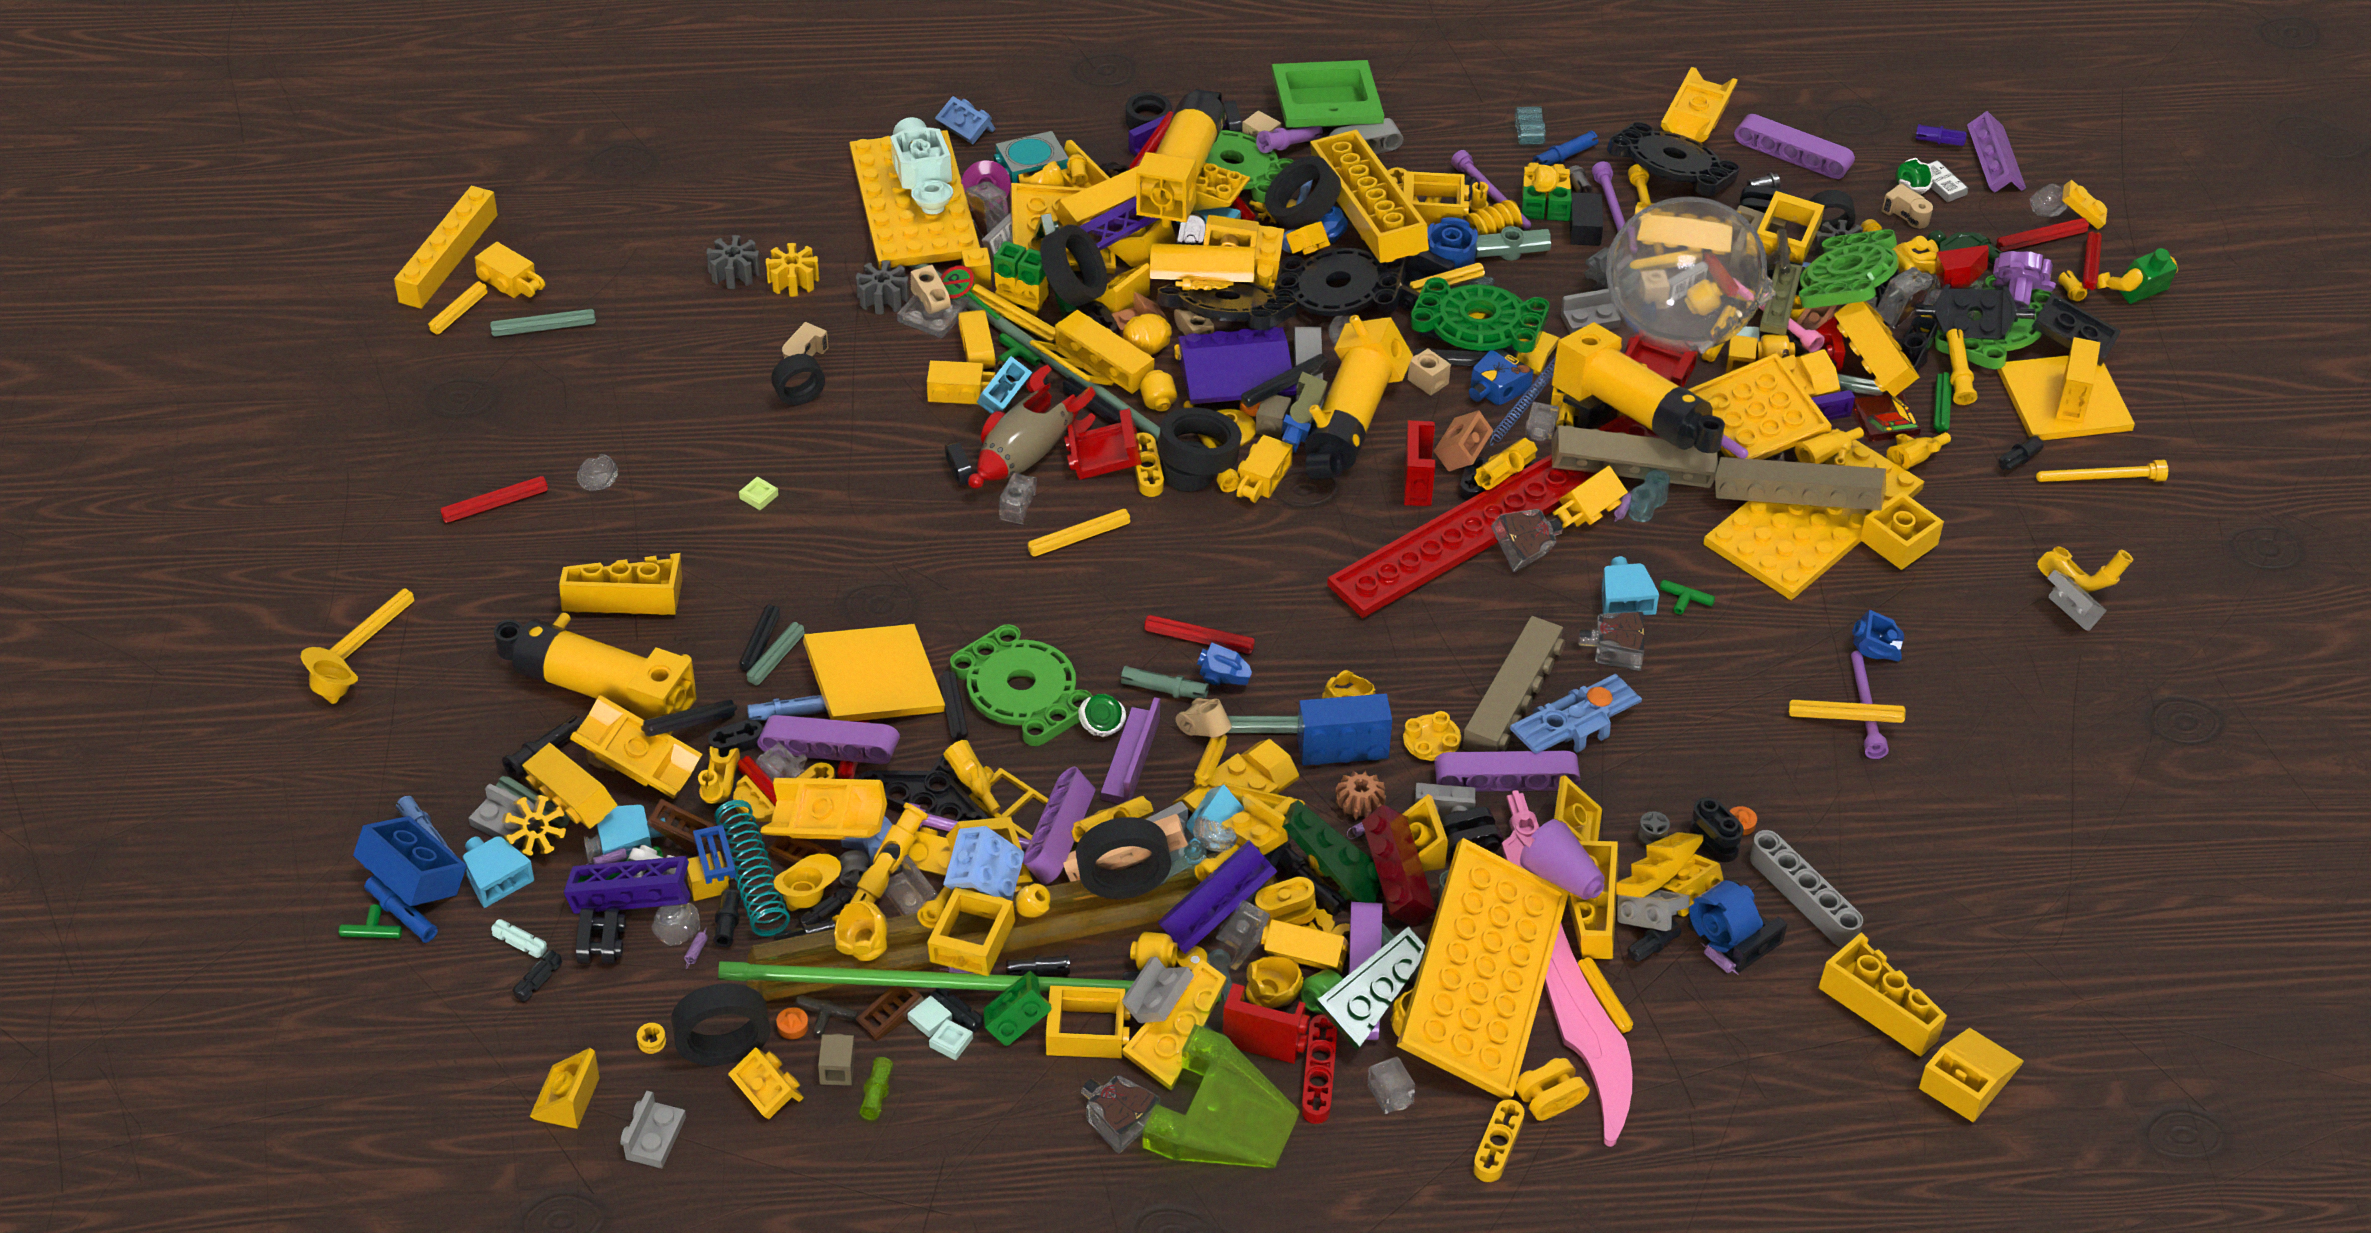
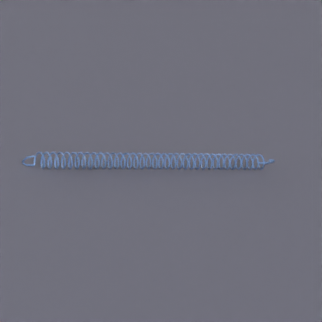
(1521, 399)

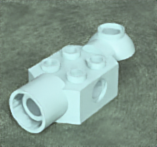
(922, 164)

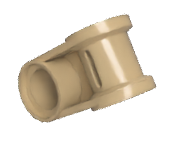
(1204, 718)

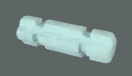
(519, 938)

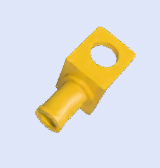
(1566, 412)

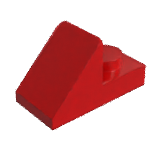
(1833, 341)

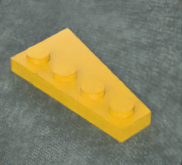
(1160, 1044)

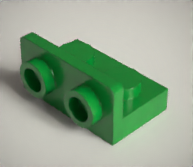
(1016, 1009)

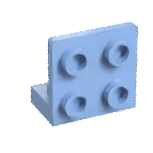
(984, 862)

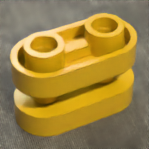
(1288, 901)
(1551, 1088)

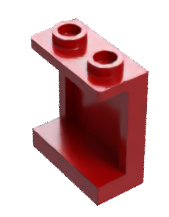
(1667, 363)
(1104, 448)
(1418, 463)
(1264, 1029)

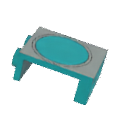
(1030, 154)

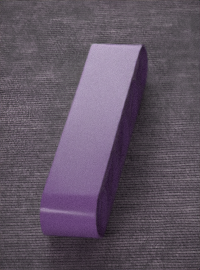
(1794, 146)
(830, 739)
(1507, 770)
(1053, 834)
(1365, 939)

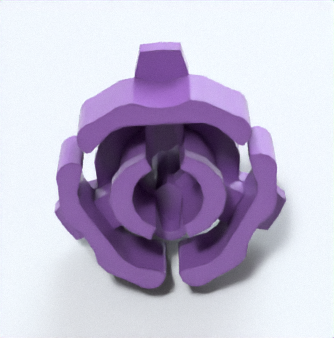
(2022, 274)

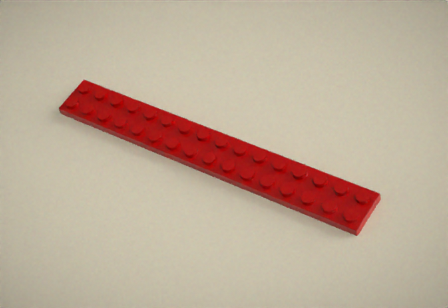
(1459, 532)

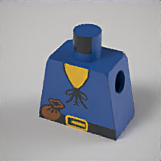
(1499, 378)

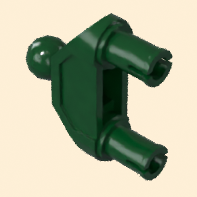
(1963, 240)

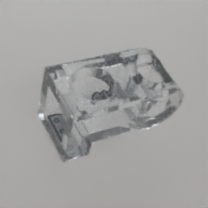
(1017, 498)

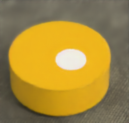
(1191, 958)

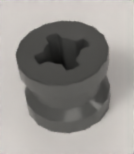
(1654, 822)
(853, 866)

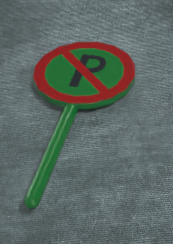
(959, 283)

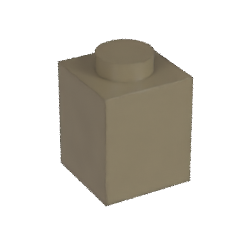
(1271, 415)
(836, 1059)

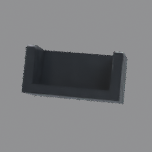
(1586, 219)

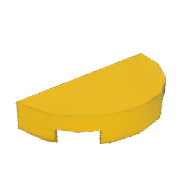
(762, 807)

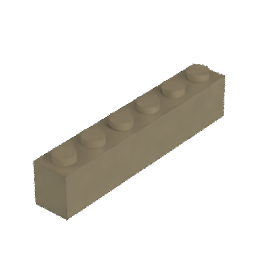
(1630, 456)
(1800, 483)
(1514, 686)

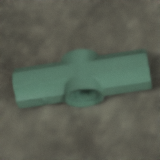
(1513, 242)

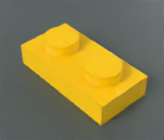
(2084, 204)

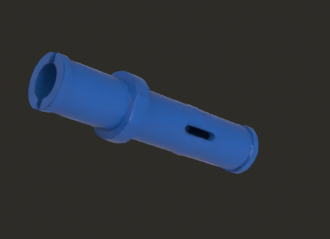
(1557, 154)
(406, 914)

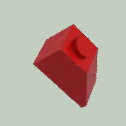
(1961, 266)

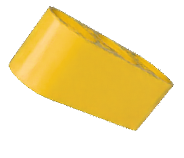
(976, 338)

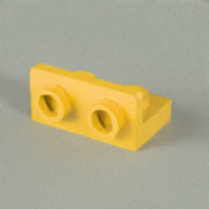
(1258, 824)
(1694, 879)
(764, 1082)

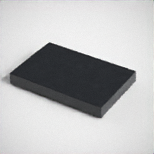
(2065, 321)

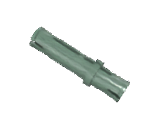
(1173, 685)

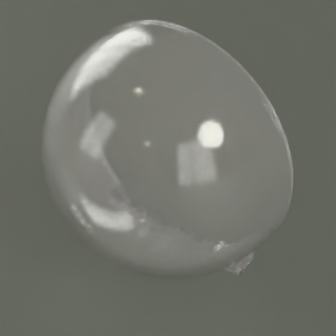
(1687, 274)

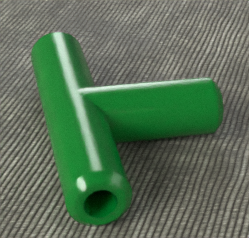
(1016, 350)
(1685, 595)
(371, 928)

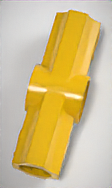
(1505, 463)
(1136, 807)

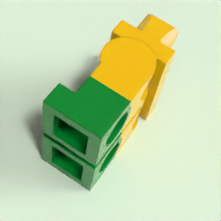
(1558, 200)
(1020, 277)

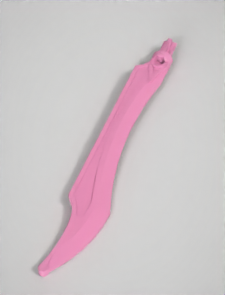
(1577, 1011)

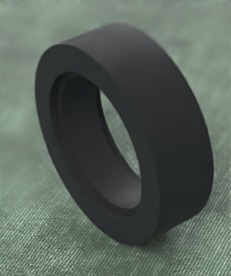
(1292, 178)
(1059, 271)
(1193, 459)
(1118, 834)
(715, 1001)

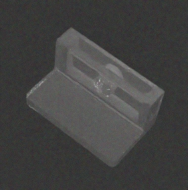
(909, 888)
(1243, 930)

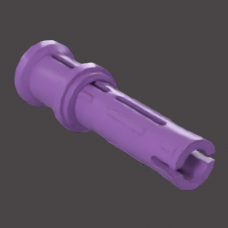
(1282, 138)

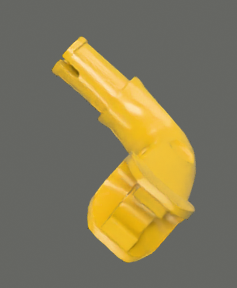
(2060, 560)
(719, 778)

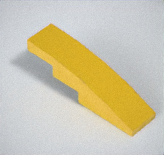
(1662, 863)

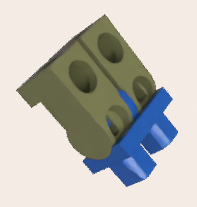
(1299, 422)

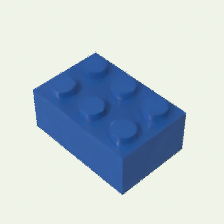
(1344, 729)
(409, 860)

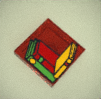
(1886, 417)

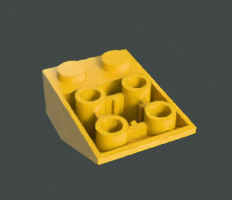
(1218, 187)
(1968, 1073)

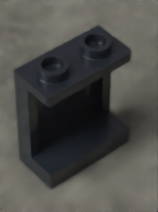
(1419, 267)
(1755, 946)

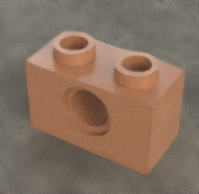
(1463, 440)

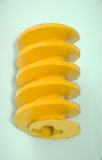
(1495, 218)

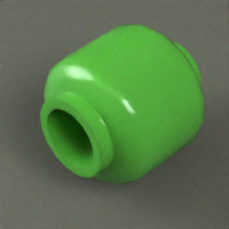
(1317, 986)

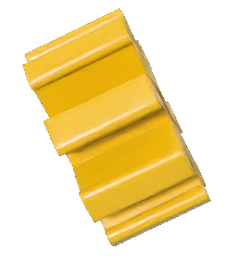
(792, 269)
(530, 836)

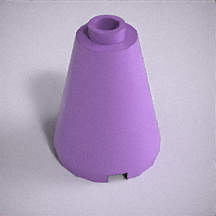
(1562, 860)

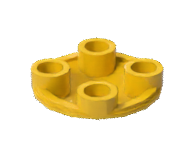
(1431, 735)

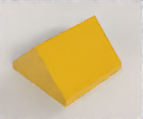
(1121, 289)
(1577, 811)
(1428, 833)
(568, 1090)

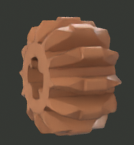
(1360, 794)

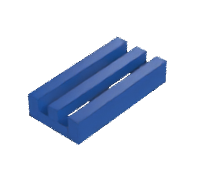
(719, 872)

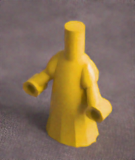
(1827, 446)
(1914, 451)
(972, 773)

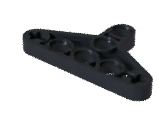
(917, 790)

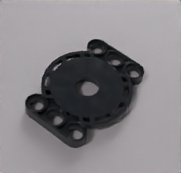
(1674, 157)
(1365, 284)
(1236, 303)

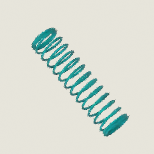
(757, 931)

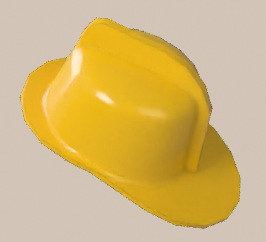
(328, 673)
(806, 880)

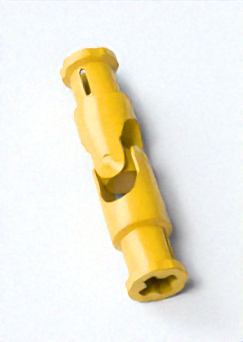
(876, 878)

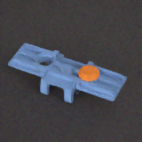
(1576, 715)

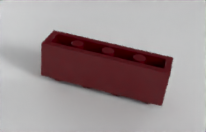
(1398, 866)

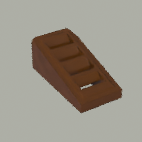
(676, 834)
(801, 847)
(896, 1018)

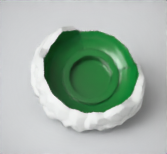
(1914, 175)
(1102, 715)

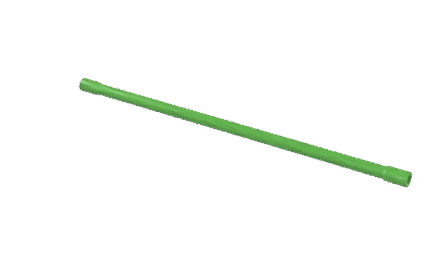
(744, 971)

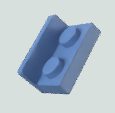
(964, 120)

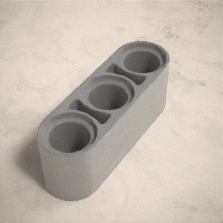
(1380, 137)

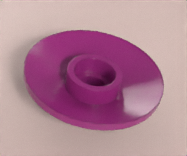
(987, 172)

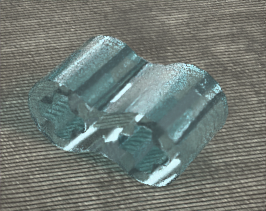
(1530, 125)
(1649, 496)

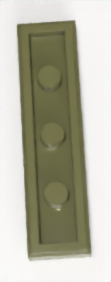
(1779, 308)

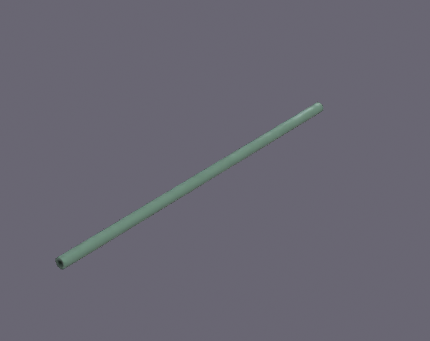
(1024, 339)

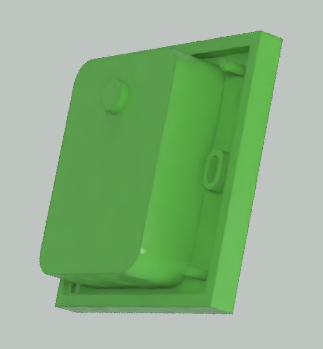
(1327, 94)

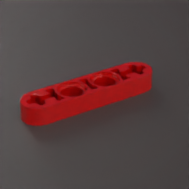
(1319, 1068)

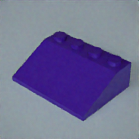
(1230, 363)

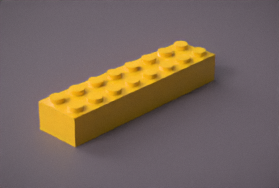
(1373, 198)

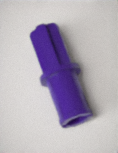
(1941, 135)

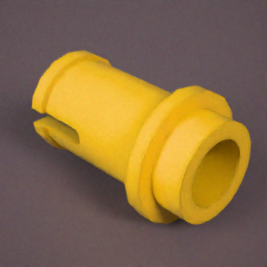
(1077, 166)
(1479, 197)
(2072, 285)

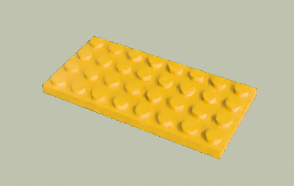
(897, 222)
(1796, 542)
(1483, 969)

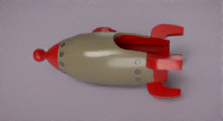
(1025, 433)

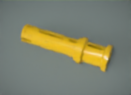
(1961, 376)

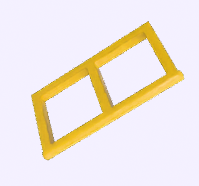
(1071, 363)
(1030, 793)

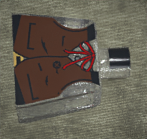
(986, 203)
(1912, 288)
(1525, 536)
(1617, 639)
(1118, 1109)

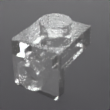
(1542, 421)
(780, 763)

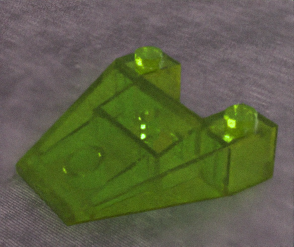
(1233, 1116)

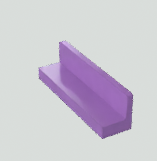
(1995, 152)
(1131, 754)

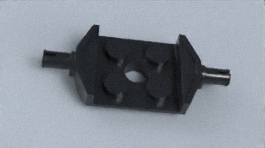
(1996, 307)

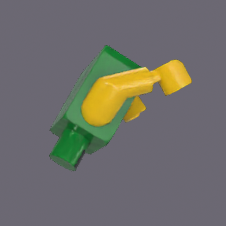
(2143, 277)

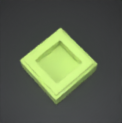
(758, 493)

